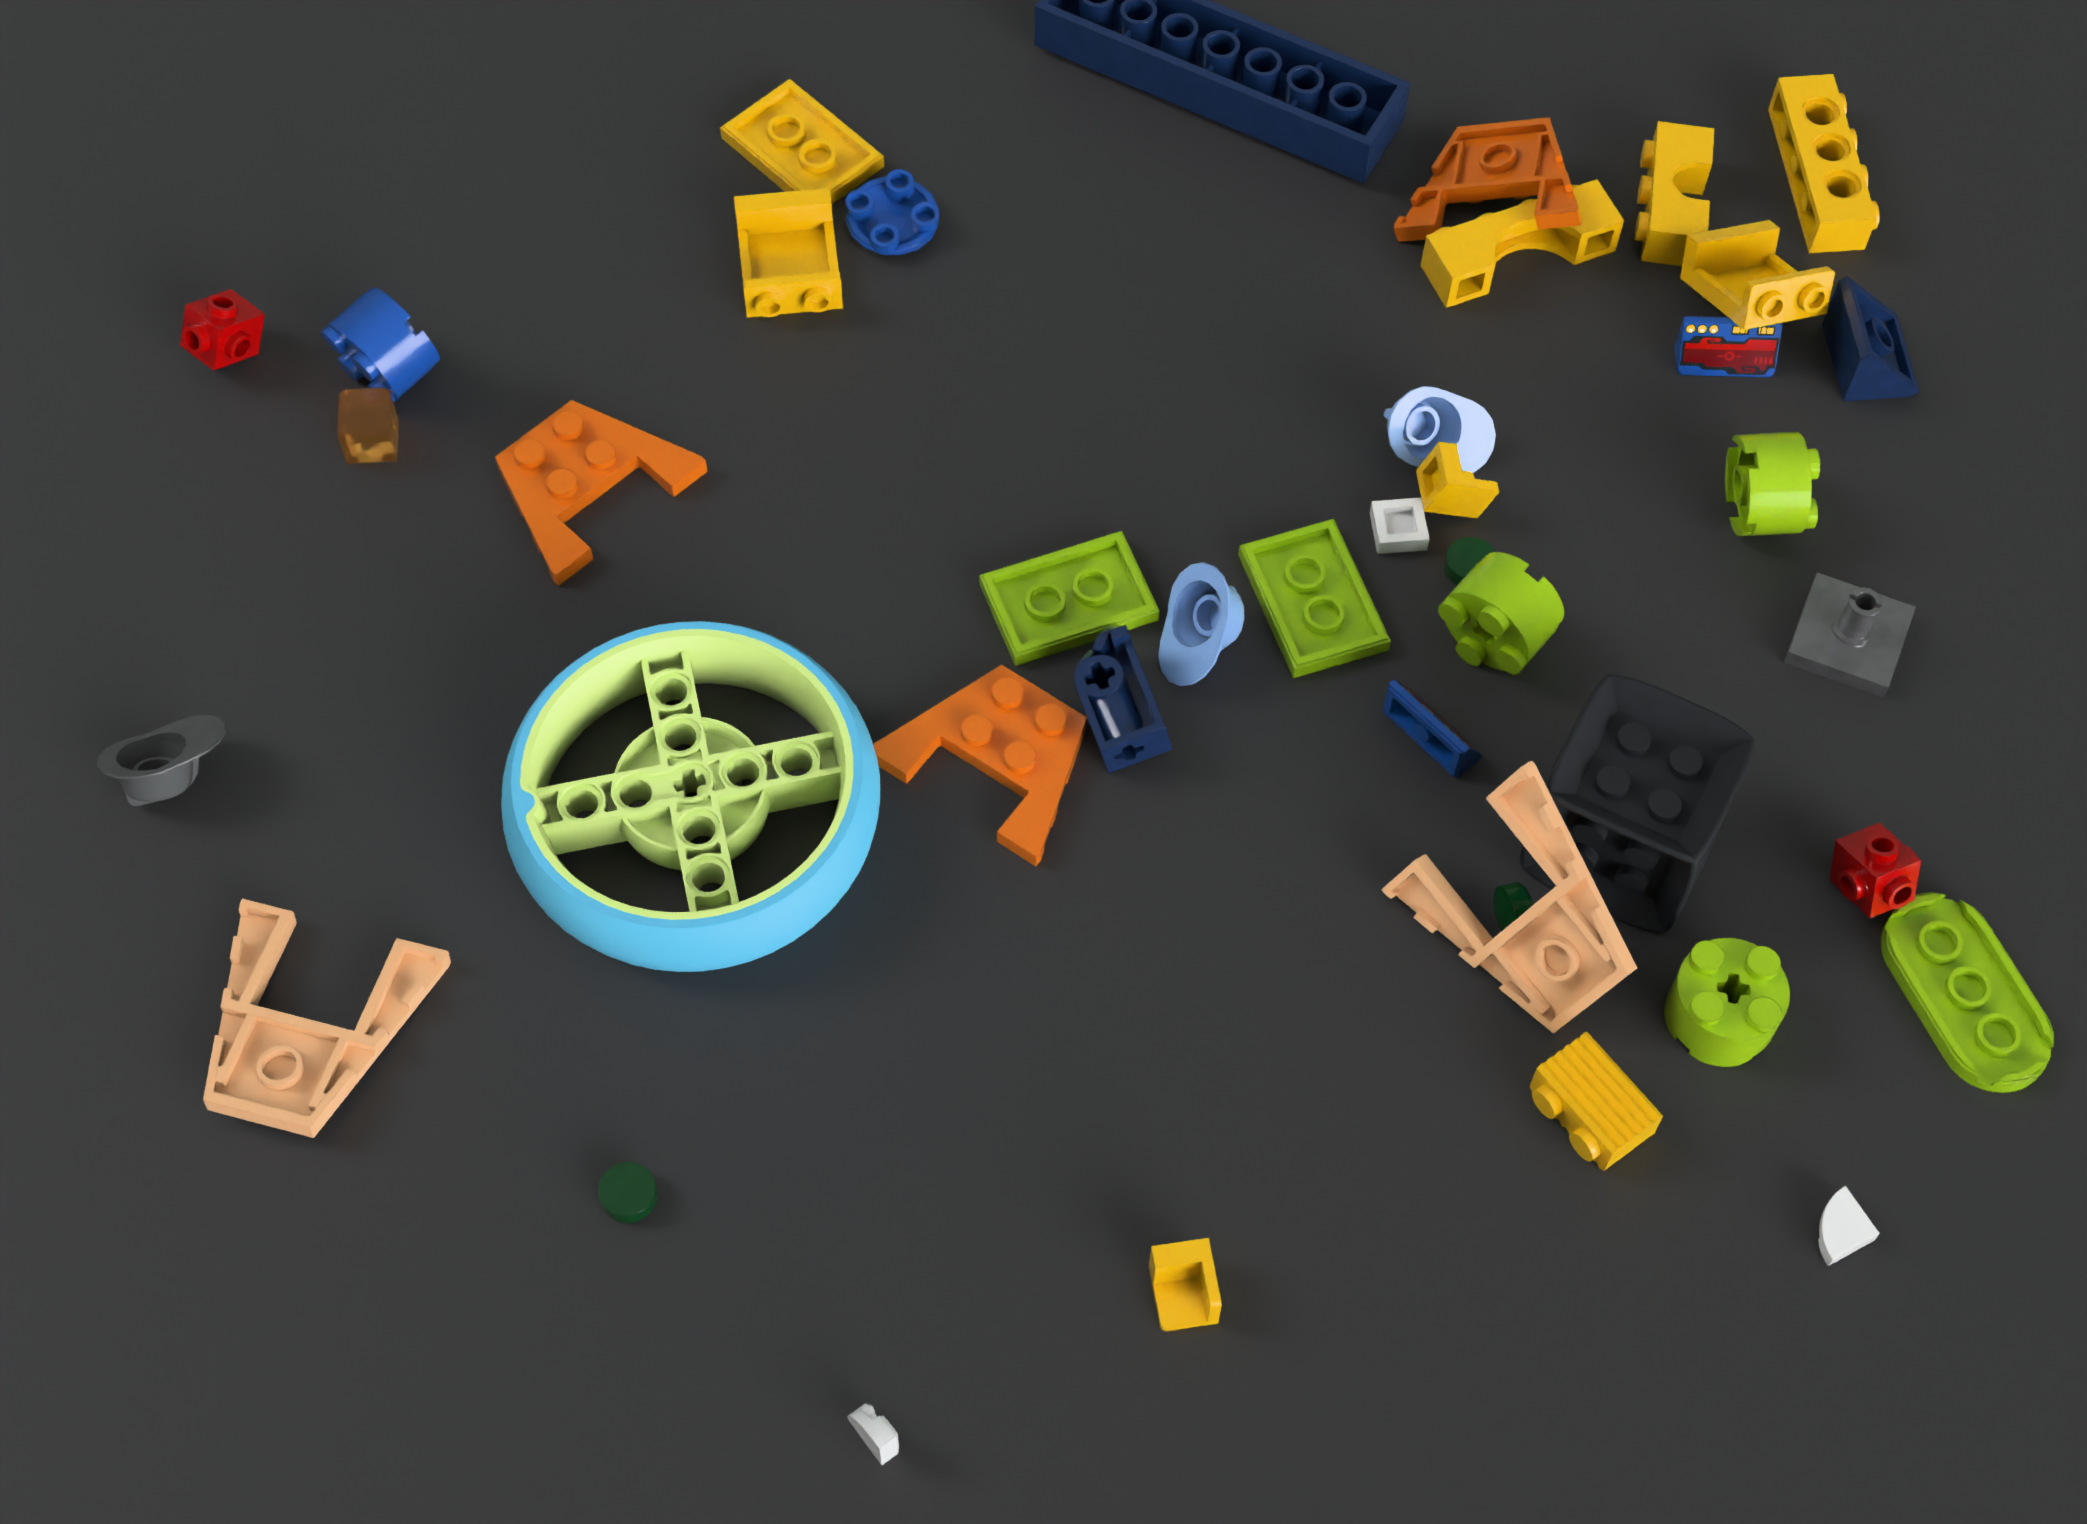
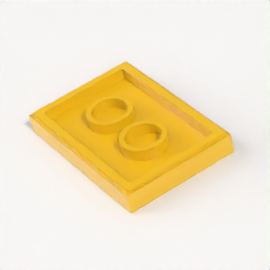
(801, 143)

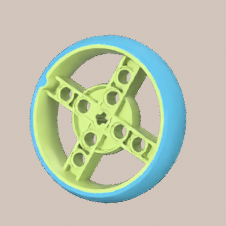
(666, 666)

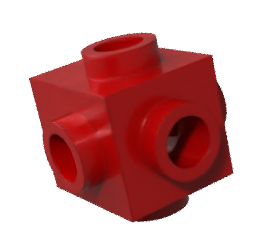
(222, 329)
(1875, 870)

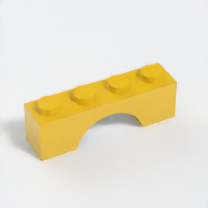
(1464, 256)

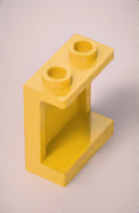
(788, 252)
(1748, 281)

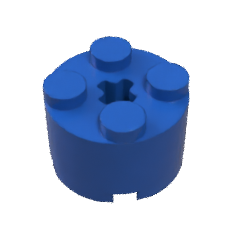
(380, 344)

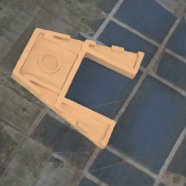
(1558, 950)
(294, 1068)

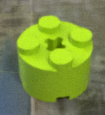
(1771, 483)
(1501, 613)
(1727, 1001)

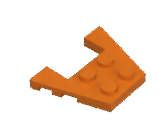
(1490, 164)
(575, 461)
(1007, 733)

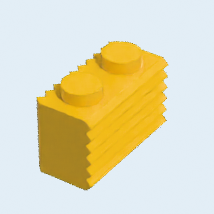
(1594, 1102)

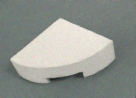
(1844, 1227)
(875, 1432)

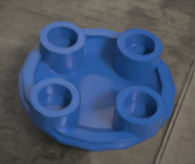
(892, 214)

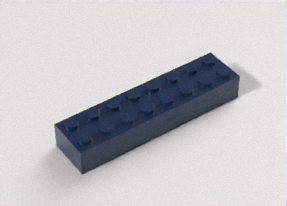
(1235, 74)

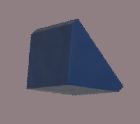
(1867, 346)

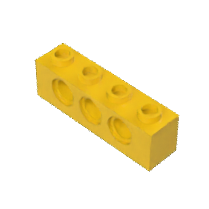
(1822, 163)

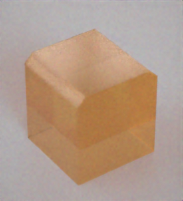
(367, 425)

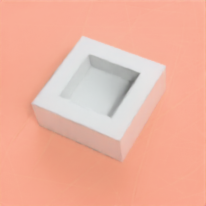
(1399, 525)

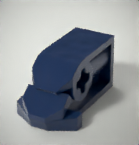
(1124, 713)

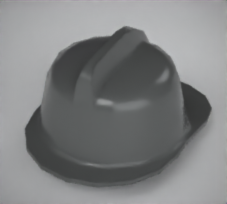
(163, 760)

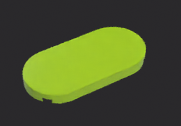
(1967, 993)

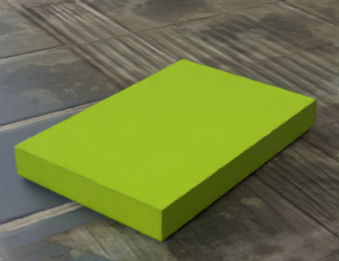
(1068, 597)
(1313, 598)

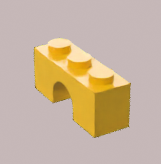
(1676, 164)

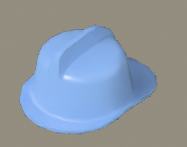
(1436, 416)
(1199, 623)

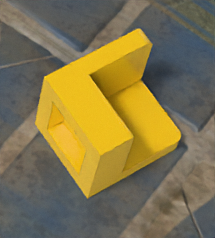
(1448, 488)
(1185, 1284)

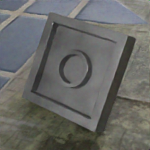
(1850, 634)

